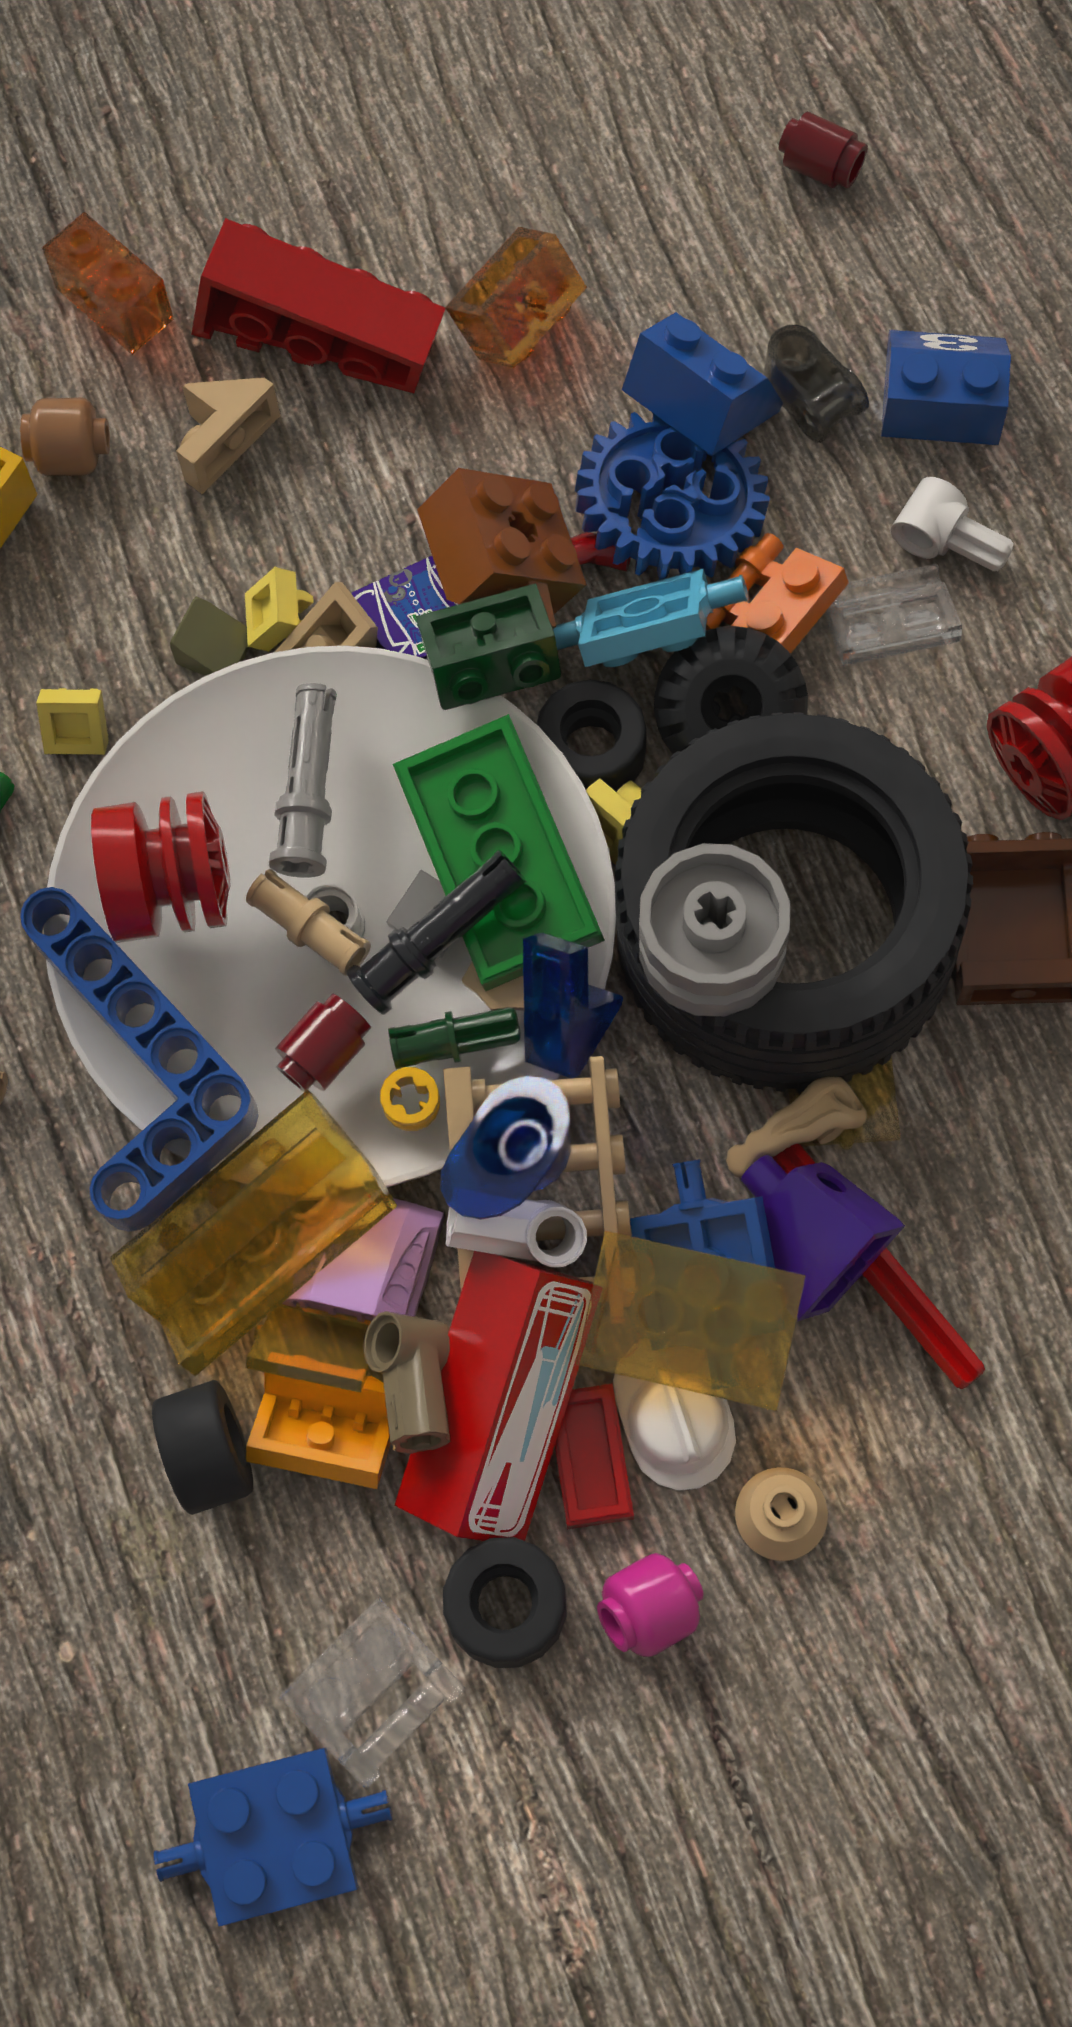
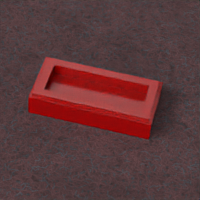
(592, 1460)

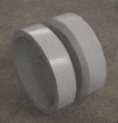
(713, 929)

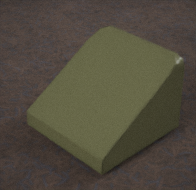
(208, 639)

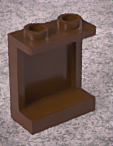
(1017, 922)

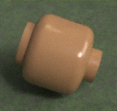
(64, 436)

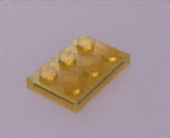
(691, 1320)

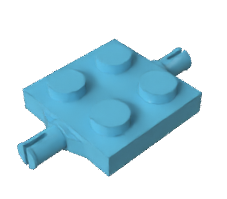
(647, 617)

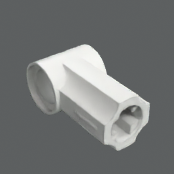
(516, 1231)

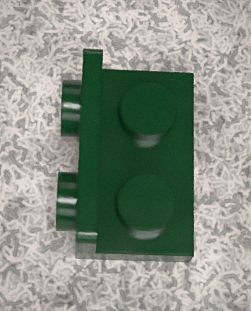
(489, 646)

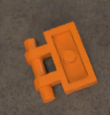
(791, 594)

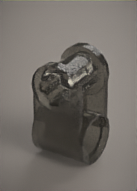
(819, 389)

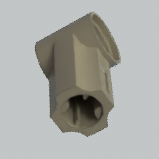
(411, 1358)

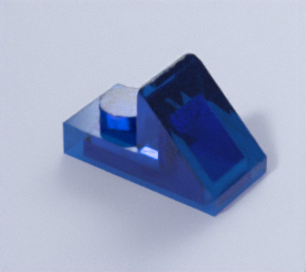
(560, 1008)

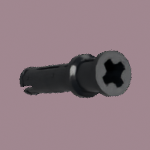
(413, 950)

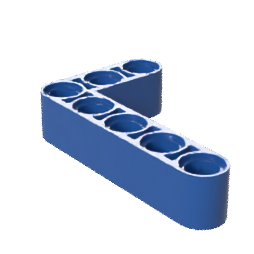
(153, 1046)

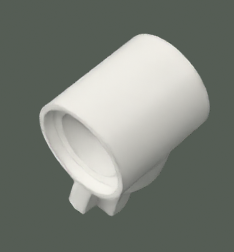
(938, 521)

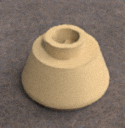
(797, 1529)

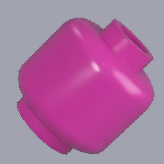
(650, 1605)

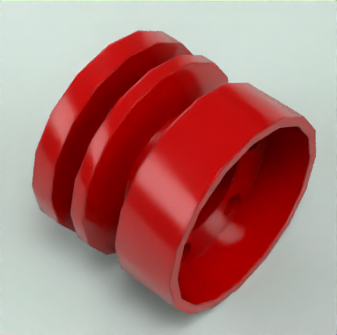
(1036, 741)
(159, 867)

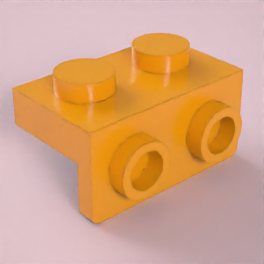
(322, 1430)

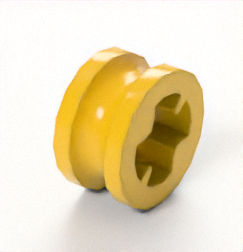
(423, 1084)

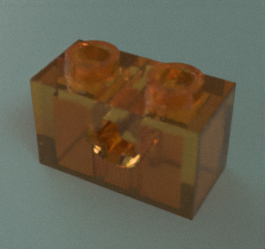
(108, 283)
(516, 297)

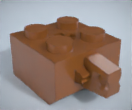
(500, 536)

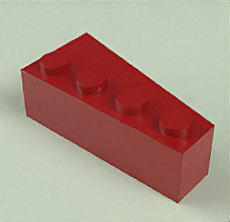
(313, 309)

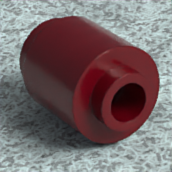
(822, 150)
(322, 1044)

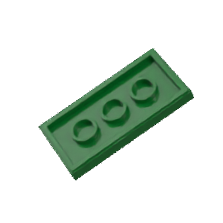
(481, 799)

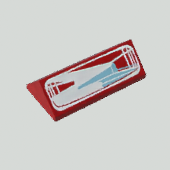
(503, 1396)

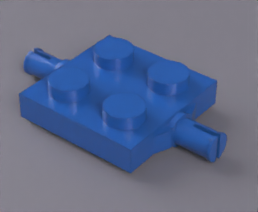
(709, 1225)
(273, 1836)

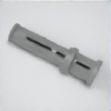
(303, 806)

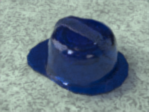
(509, 1149)

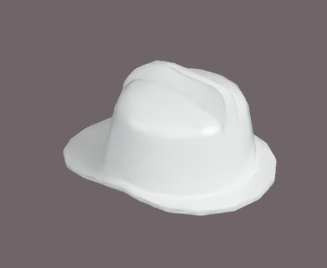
(675, 1433)

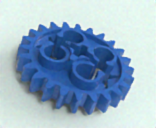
(678, 521)

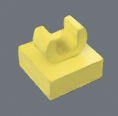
(274, 608)
(72, 721)
(613, 810)

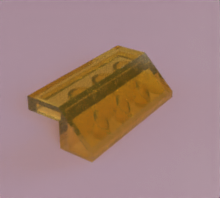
(252, 1232)

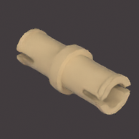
(307, 921)

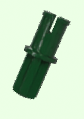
(453, 1036)

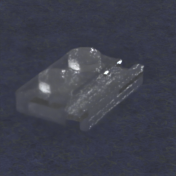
(893, 615)

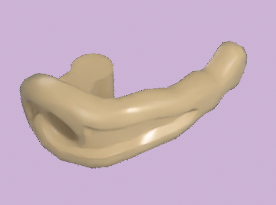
(819, 1113)

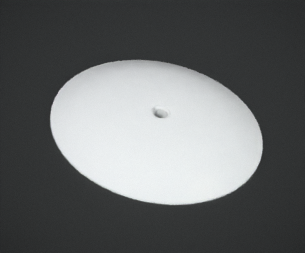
(246, 979)

